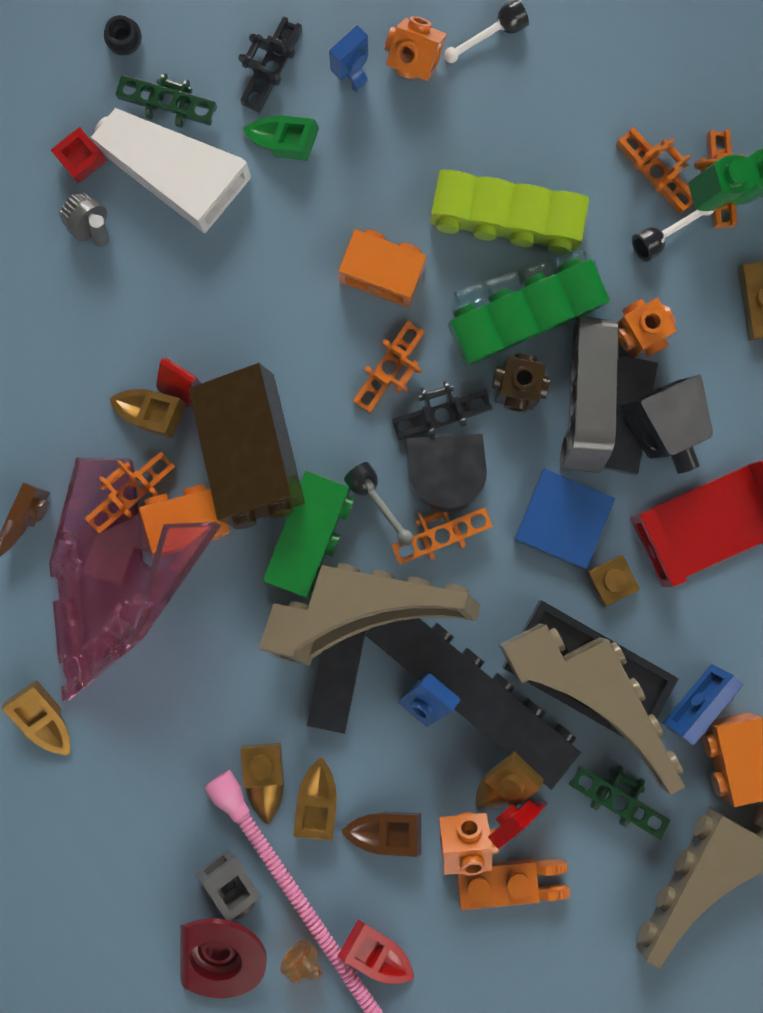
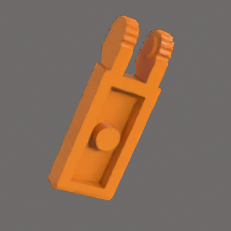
(512, 884)

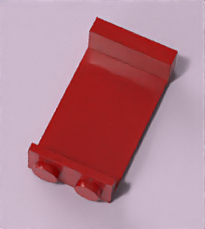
(703, 525)

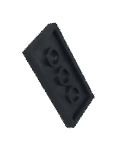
(653, 680)

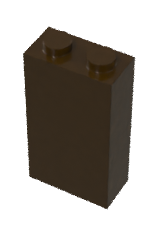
(246, 447)

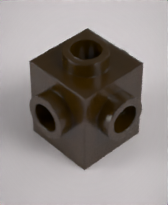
(511, 392)

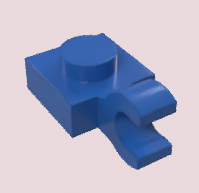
(350, 56)

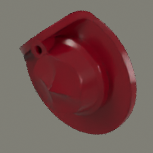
(220, 958)

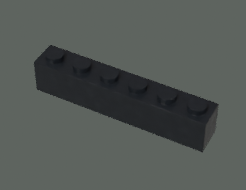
(483, 699)

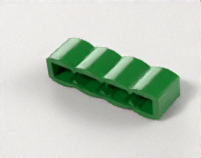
(728, 180)
(527, 312)

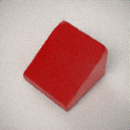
(175, 380)

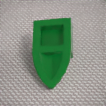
(284, 135)

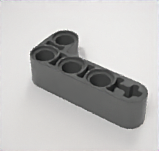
(592, 396)

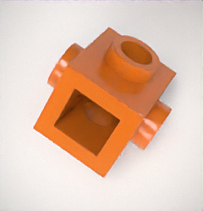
(414, 48)
(645, 327)
(466, 844)

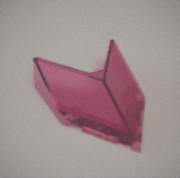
(98, 617)

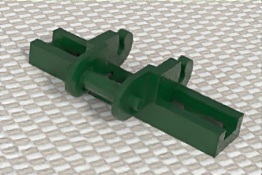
(179, 92)
(627, 814)

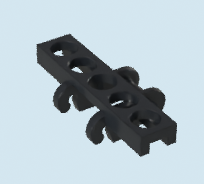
(276, 44)
(429, 412)

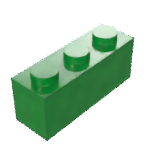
(309, 535)

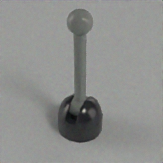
(363, 482)

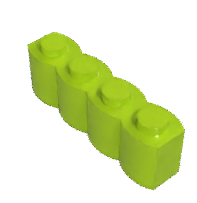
(509, 210)

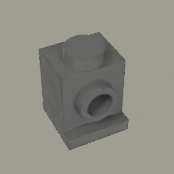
(242, 895)

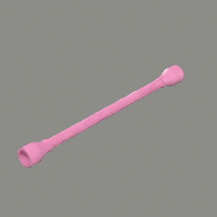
(228, 796)

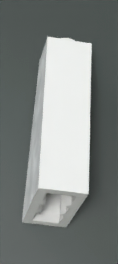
(175, 168)

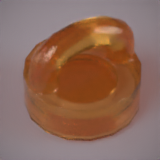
(301, 962)

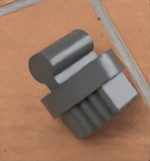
(85, 219)

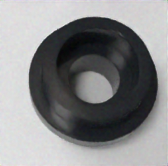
(119, 26)

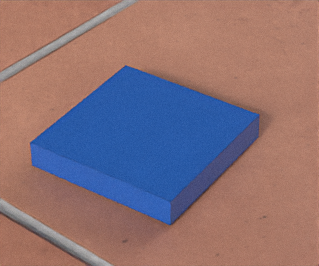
(564, 519)

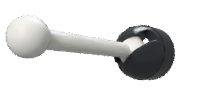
(510, 19)
(651, 241)

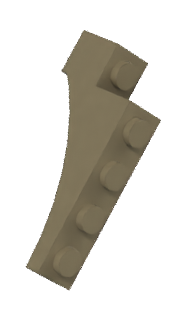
(353, 602)
(598, 680)
(712, 866)

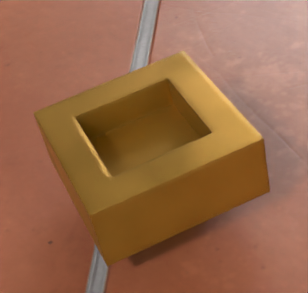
(613, 580)

